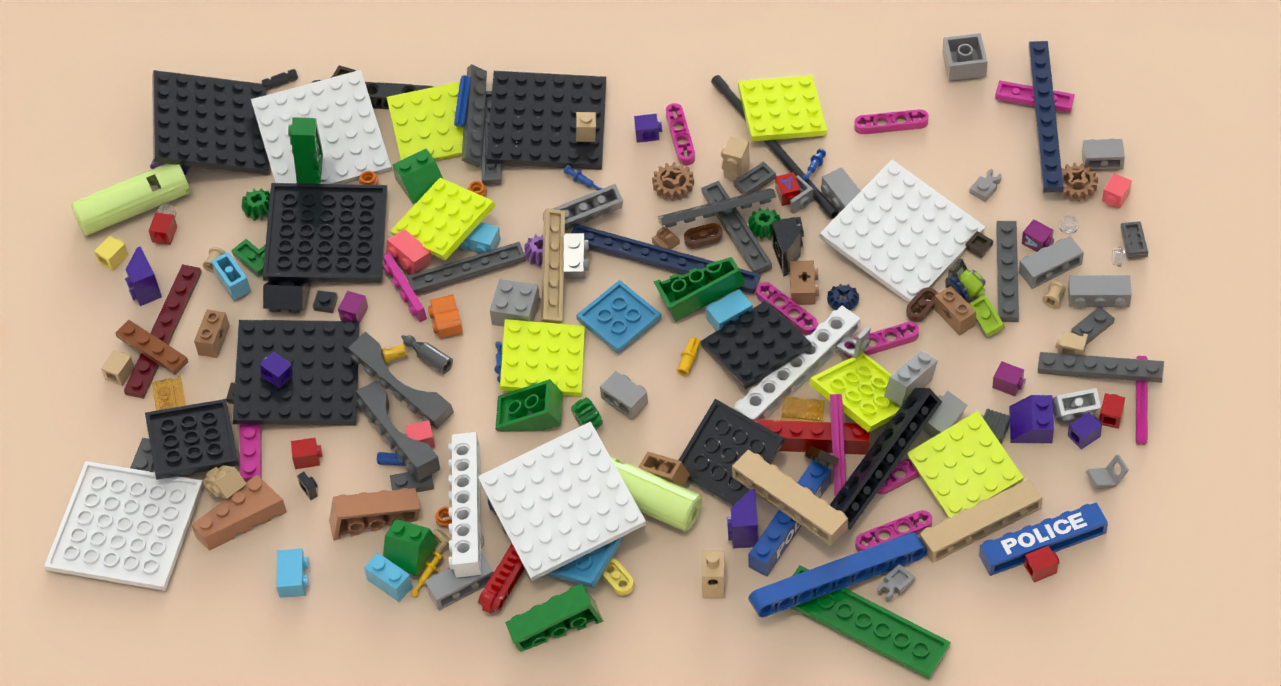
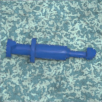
(816, 160)
(580, 177)
(497, 368)

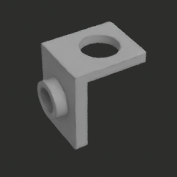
(803, 199)
(861, 344)
(1106, 476)

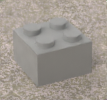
(964, 57)
(514, 302)

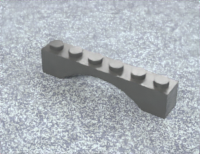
(427, 404)
(416, 455)

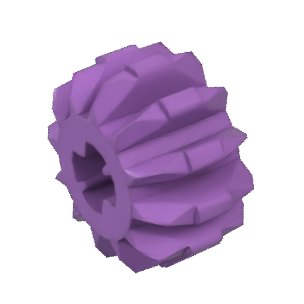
(534, 250)

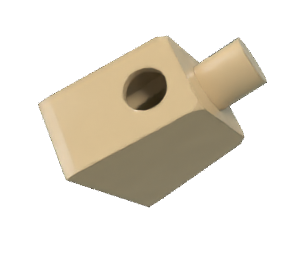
(713, 568)

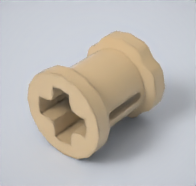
(214, 252)
(1055, 291)

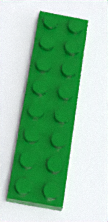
(877, 629)

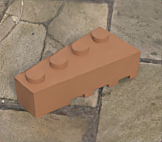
(372, 510)
(238, 513)

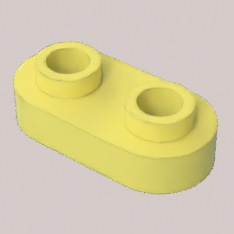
(618, 578)

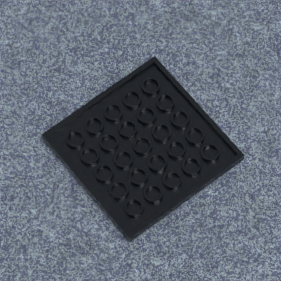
(537, 119)
(207, 123)
(325, 233)
(322, 369)

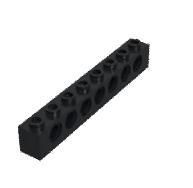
(886, 453)

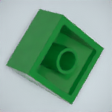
(416, 174)
(409, 546)

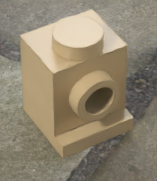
(1071, 343)

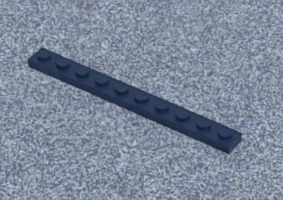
(1045, 117)
(653, 254)

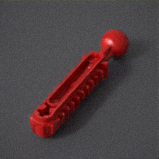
(501, 582)

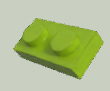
(987, 316)

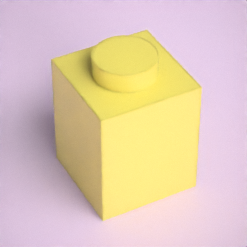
(111, 253)

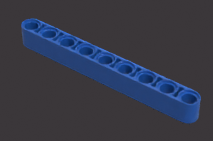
(837, 575)

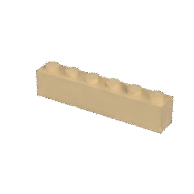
(790, 497)
(981, 520)

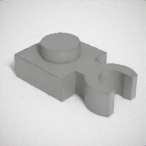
(985, 187)
(897, 580)

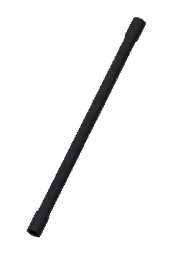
(827, 207)

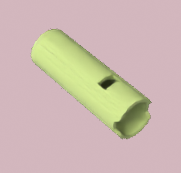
(129, 198)
(660, 497)

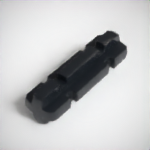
(280, 79)

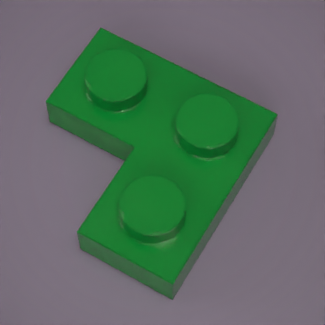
(250, 256)

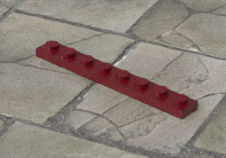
(164, 328)

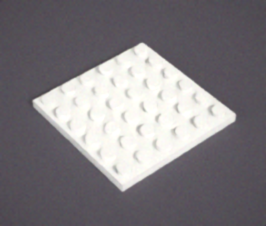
(344, 122)
(901, 231)
(561, 501)
(124, 526)

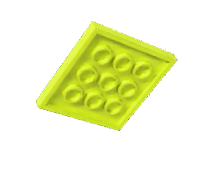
(782, 108)
(427, 121)
(444, 217)
(540, 353)
(862, 390)
(964, 465)

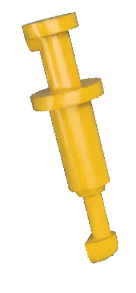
(430, 568)

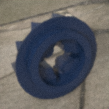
(958, 286)
(836, 302)

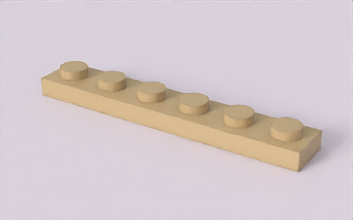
(553, 266)

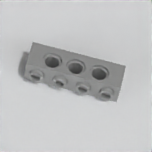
(591, 206)

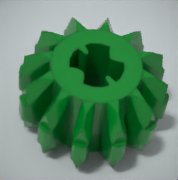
(256, 204)
(761, 222)
(585, 412)

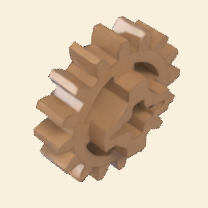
(673, 181)
(1076, 182)

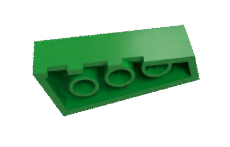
(306, 150)
(699, 287)
(554, 618)

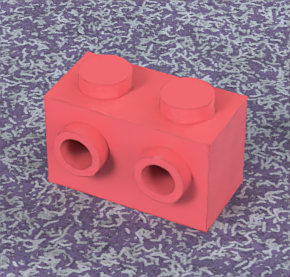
(408, 252)

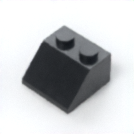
(786, 242)
(286, 296)

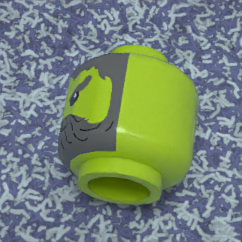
(973, 282)

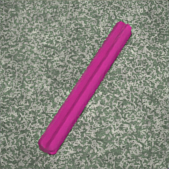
(1141, 409)
(838, 444)

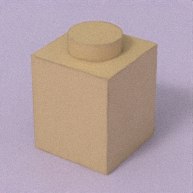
(585, 126)
(117, 367)

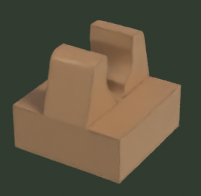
(665, 239)

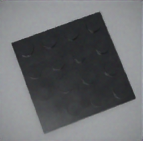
(756, 344)
(191, 439)
(720, 443)

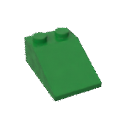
(530, 408)

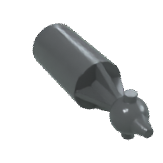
(429, 354)

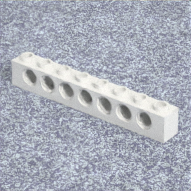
(832, 331)
(465, 505)

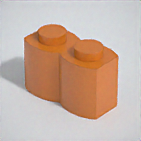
(446, 316)

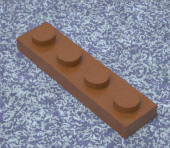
(151, 347)

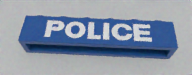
(783, 528)
(1057, 533)

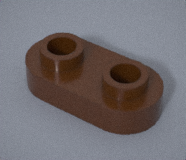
(701, 235)
(920, 305)

